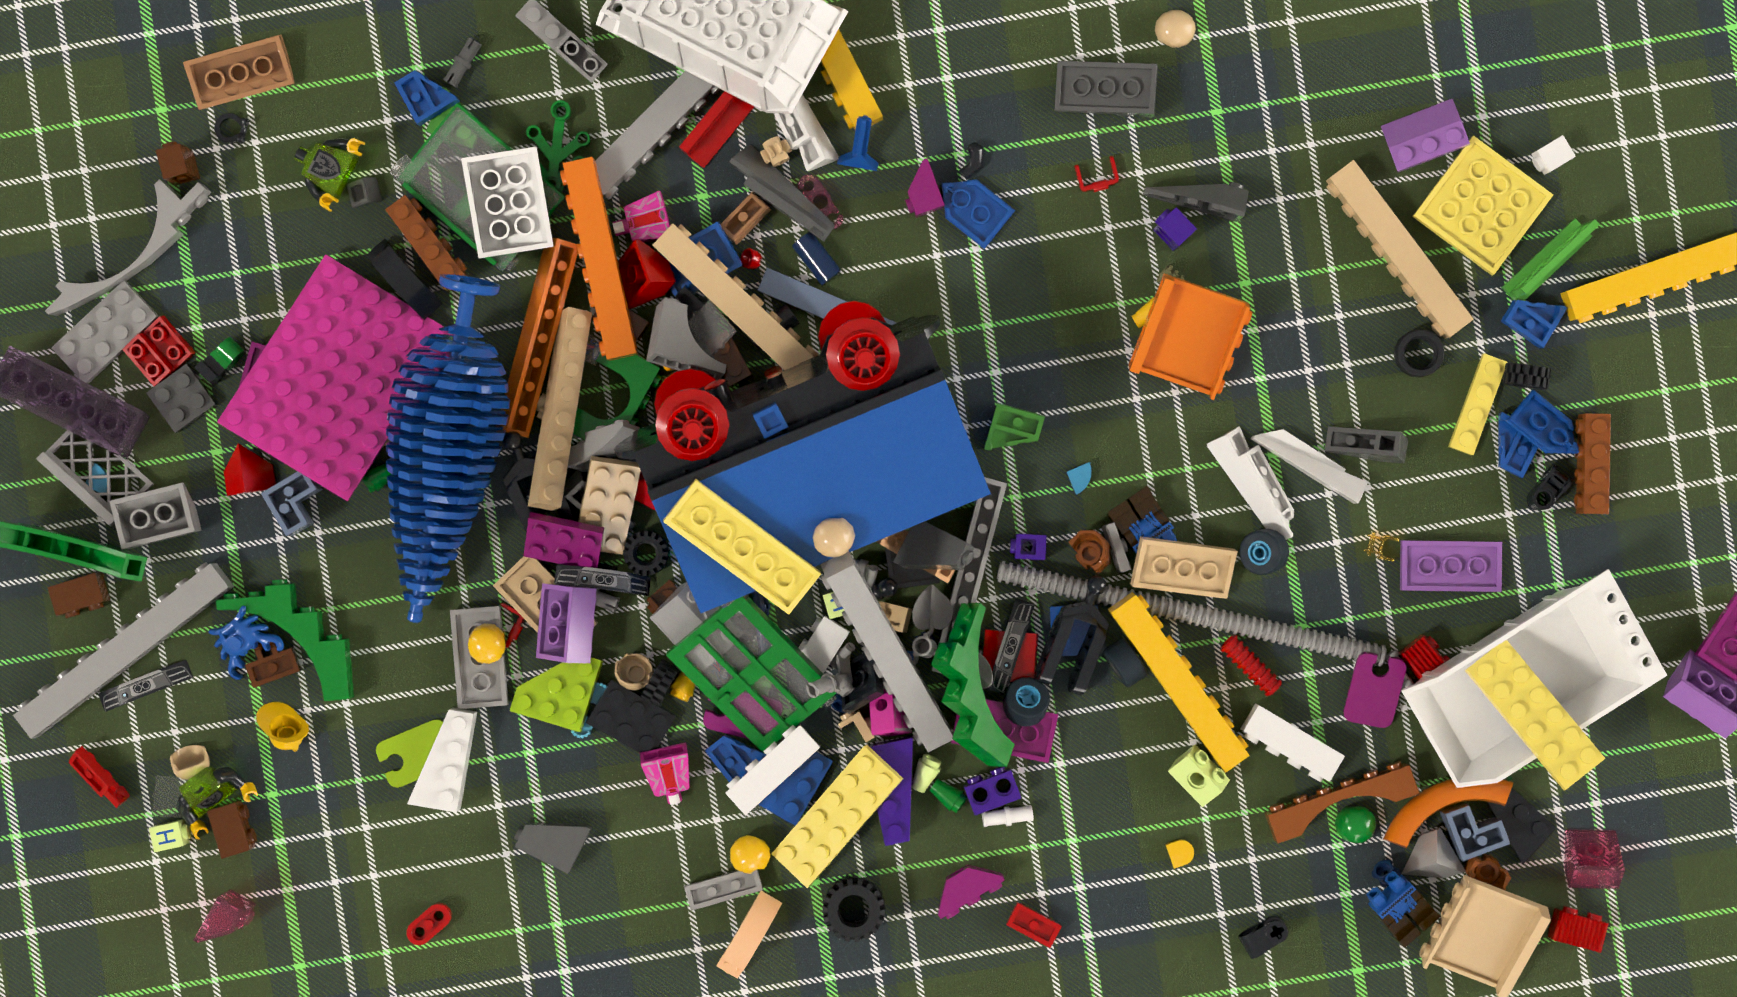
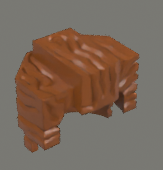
(1092, 550)
(1488, 871)

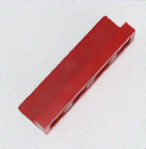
(715, 128)

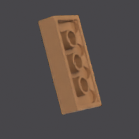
(239, 72)

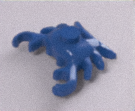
(241, 636)

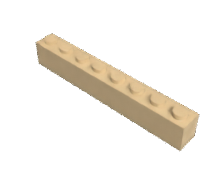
(1399, 250)
(731, 298)
(560, 409)

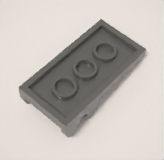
(1106, 88)

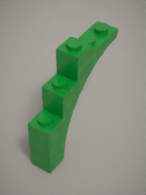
(73, 550)
(329, 656)
(964, 693)

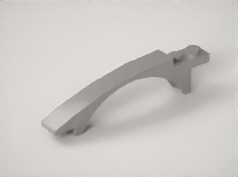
(171, 212)

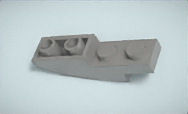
(561, 40)
(599, 443)

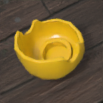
(486, 643)
(749, 854)

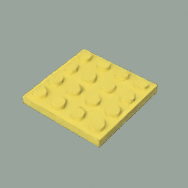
(1482, 205)

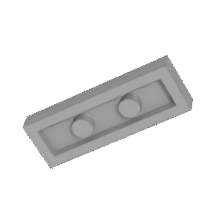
(722, 888)

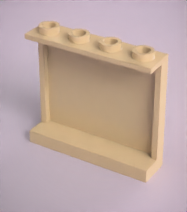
(1486, 934)

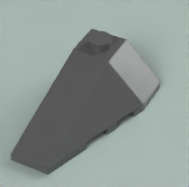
(1213, 199)

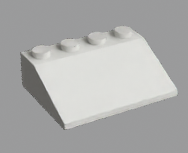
(507, 202)

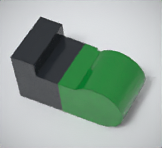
(220, 361)

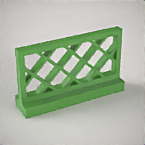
(1549, 259)

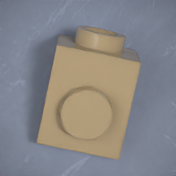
(897, 615)
(861, 723)

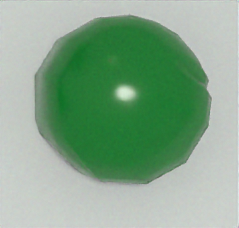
(1355, 824)

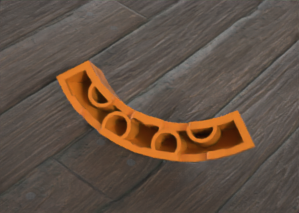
(1437, 798)

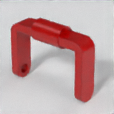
(1098, 185)
(516, 628)

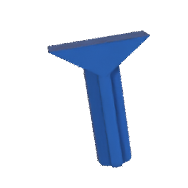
(858, 156)

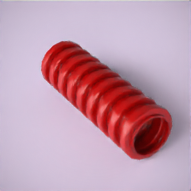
(1251, 665)

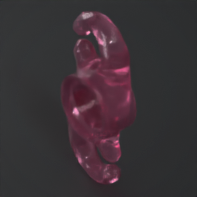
(820, 190)

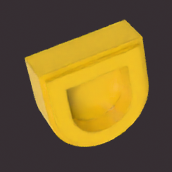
(1180, 852)

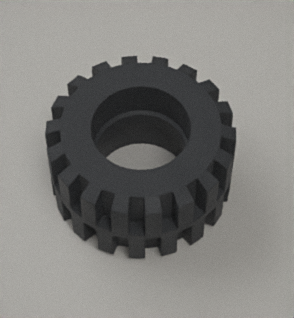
(847, 929)

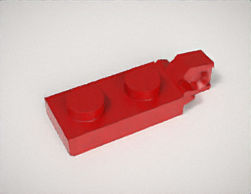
(98, 777)

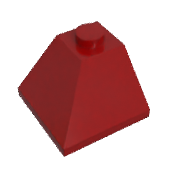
(644, 274)

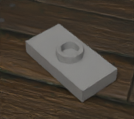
(1118, 547)

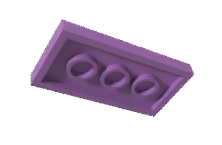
(1451, 566)

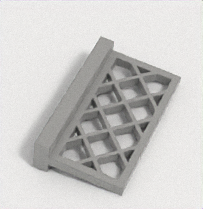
(79, 487)

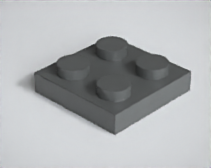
(181, 398)

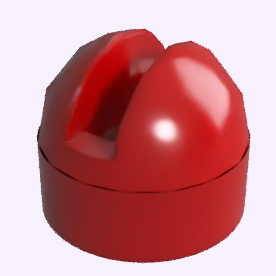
(746, 257)

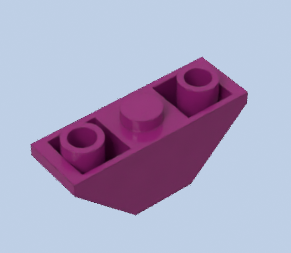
(966, 887)

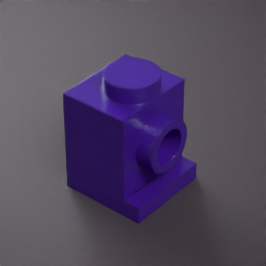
(1038, 546)

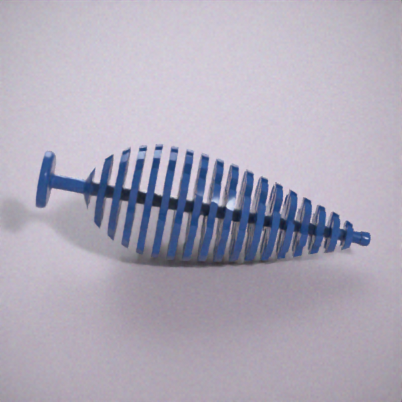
(443, 443)

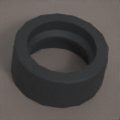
(1438, 355)

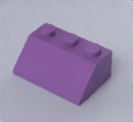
(1425, 135)
(566, 623)
(1704, 694)

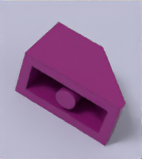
(924, 192)

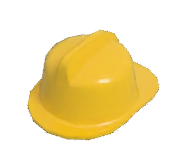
(282, 725)

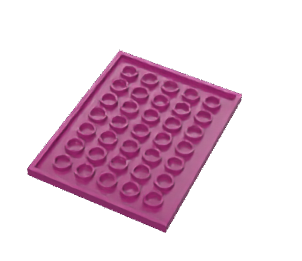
(328, 378)

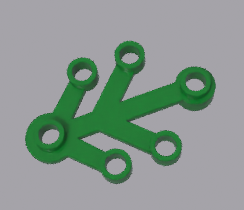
(556, 153)

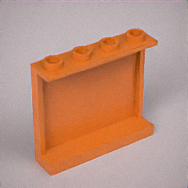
(1190, 335)

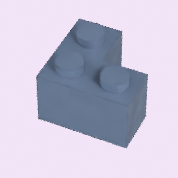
(286, 502)
(1472, 838)

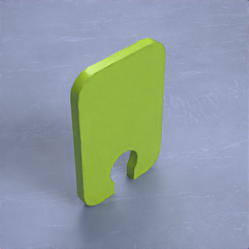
(413, 748)

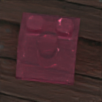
(1593, 859)
(226, 916)

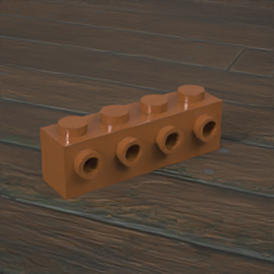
(424, 239)
(1592, 464)

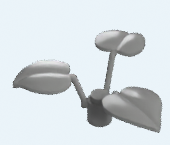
(936, 611)

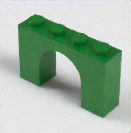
(640, 377)

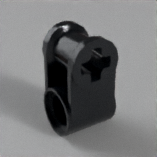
(1551, 485)
(1261, 937)

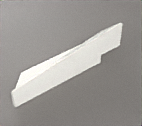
(806, 133)
(1312, 463)
(1254, 480)

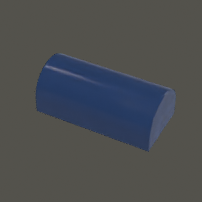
(816, 258)

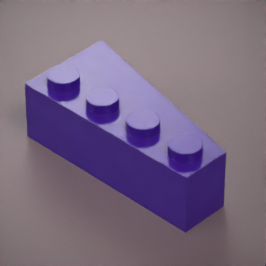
(896, 809)

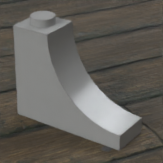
(673, 342)

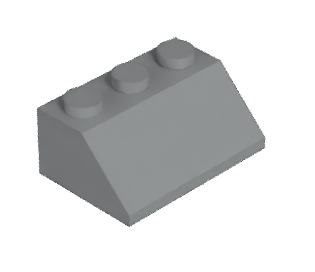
(154, 516)
(679, 614)

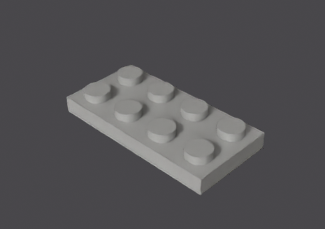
(105, 332)
(477, 682)

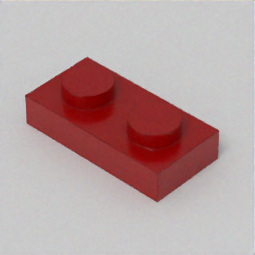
(1033, 924)

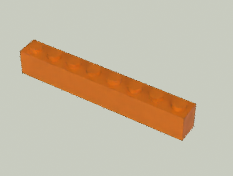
(600, 259)
(539, 334)

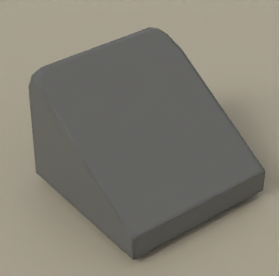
(364, 192)

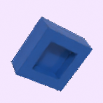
(770, 420)

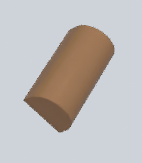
(744, 218)

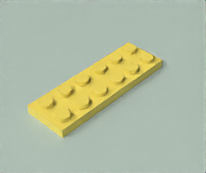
(742, 546)
(1535, 714)
(837, 816)

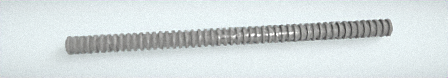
(1195, 614)

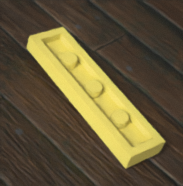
(1477, 404)

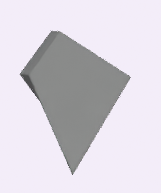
(1433, 857)

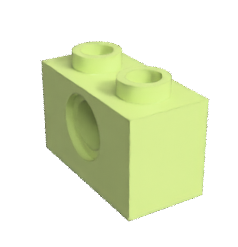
(1200, 787)

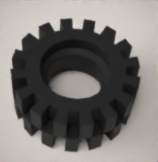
(1526, 376)
(632, 560)
(660, 683)

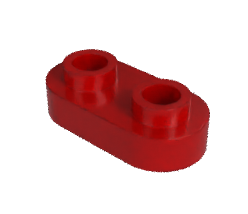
(429, 923)

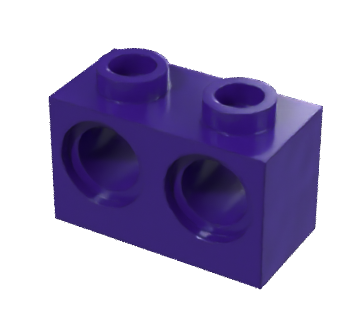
(1173, 228)
(994, 797)

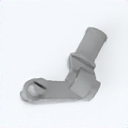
(841, 682)

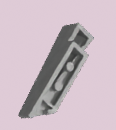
(780, 192)

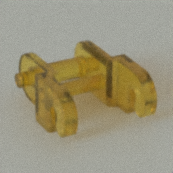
(1382, 539)

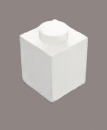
(1552, 155)

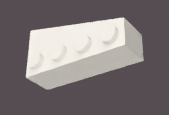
(446, 767)

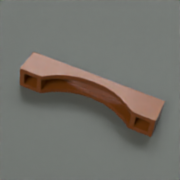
(1292, 819)

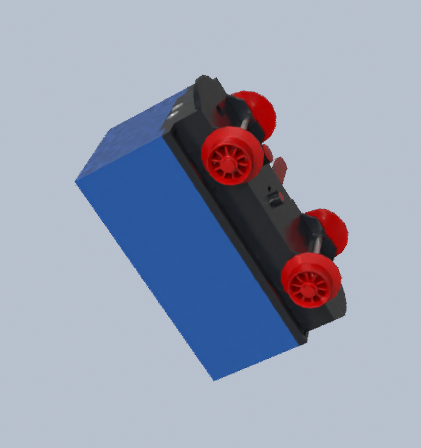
(862, 443)

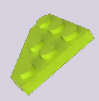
(559, 694)

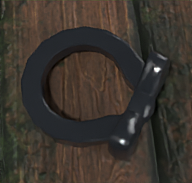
(238, 137)

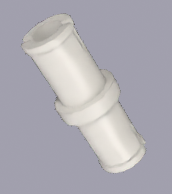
(1007, 816)

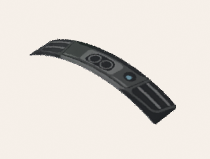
(602, 579)
(1011, 645)
(145, 685)

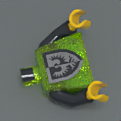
(329, 168)
(206, 791)

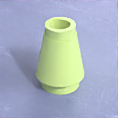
(925, 772)

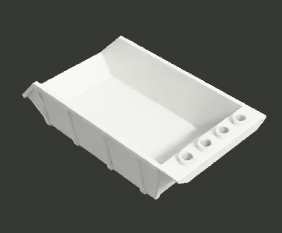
(741, 46)
(1573, 649)

